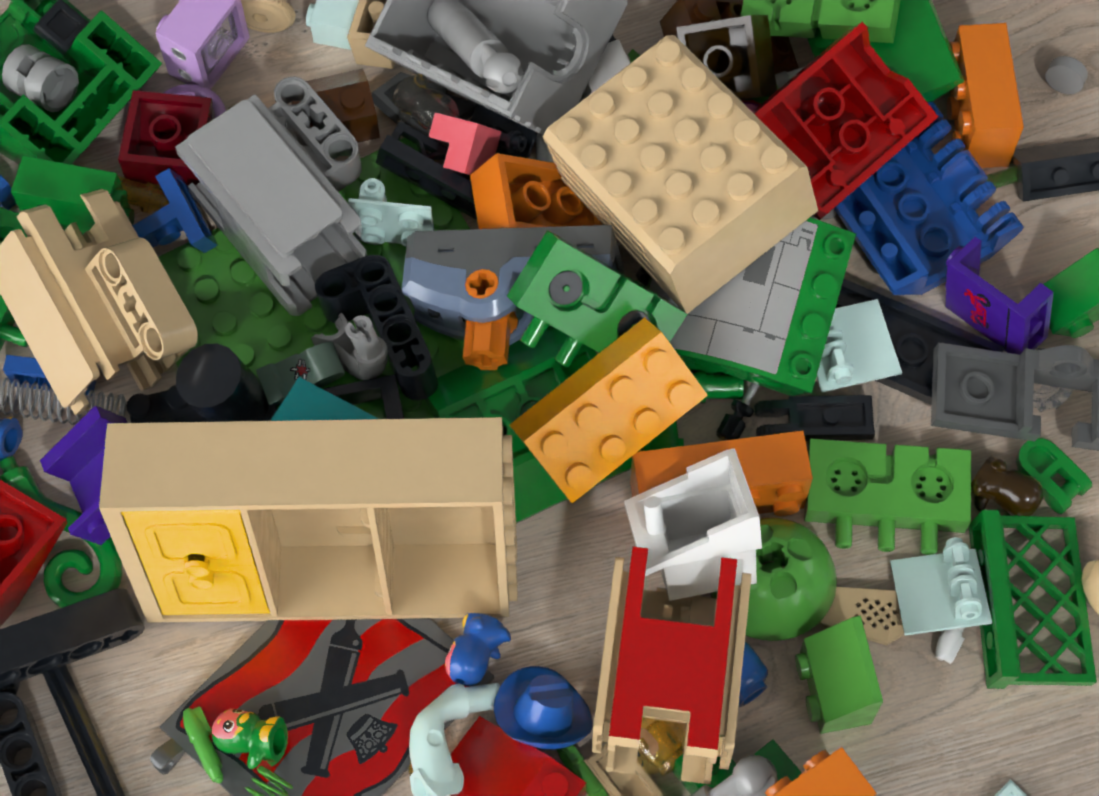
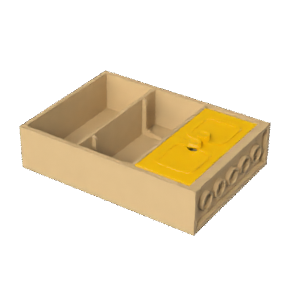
(313, 518)

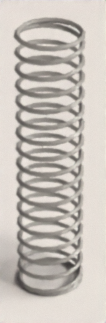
(50, 410)

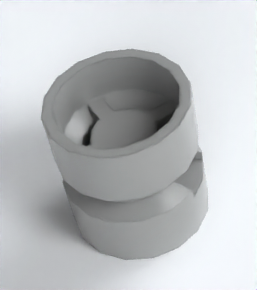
(40, 78)

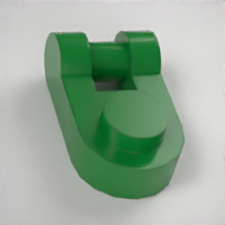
(1042, 462)

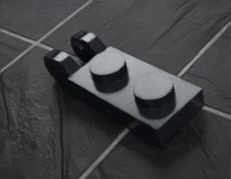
(820, 417)

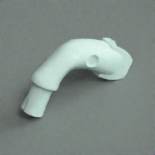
(429, 754)

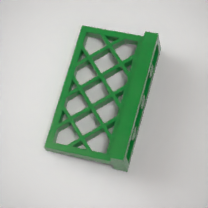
(1001, 636)

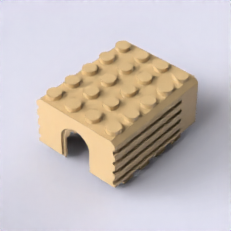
(681, 172)

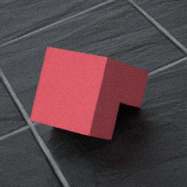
(468, 142)

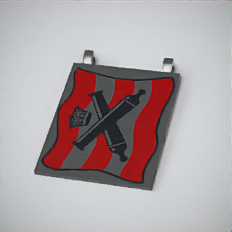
(344, 696)

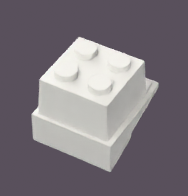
(696, 523)

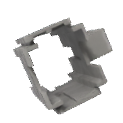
(278, 195)

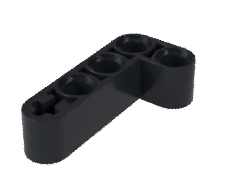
(372, 289)
(66, 636)
(19, 735)

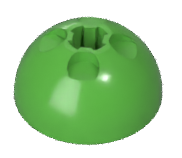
(792, 597)

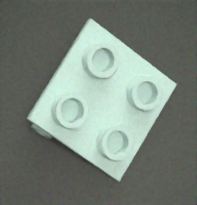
(387, 220)
(857, 348)
(941, 590)

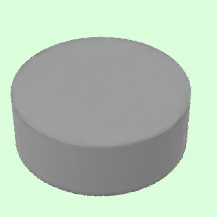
(1066, 75)

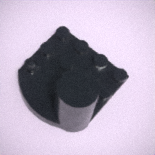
(208, 388)

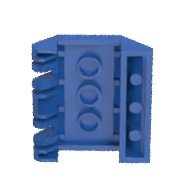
(923, 209)

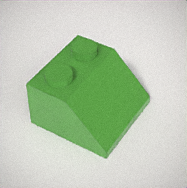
(839, 677)

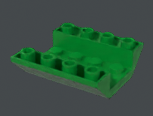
(509, 394)

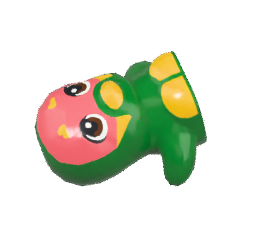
(245, 732)

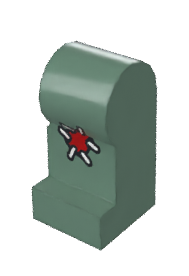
(316, 365)

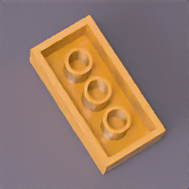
(609, 409)

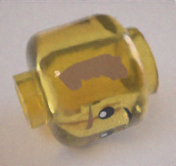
(660, 745)

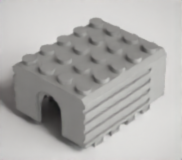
(551, 38)

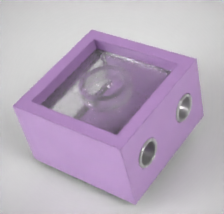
(202, 39)

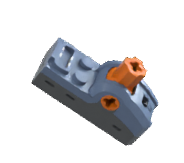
(464, 279)

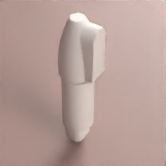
(949, 644)

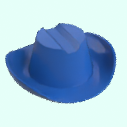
(542, 709)

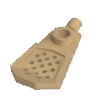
(845, 607)

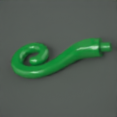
(108, 557)

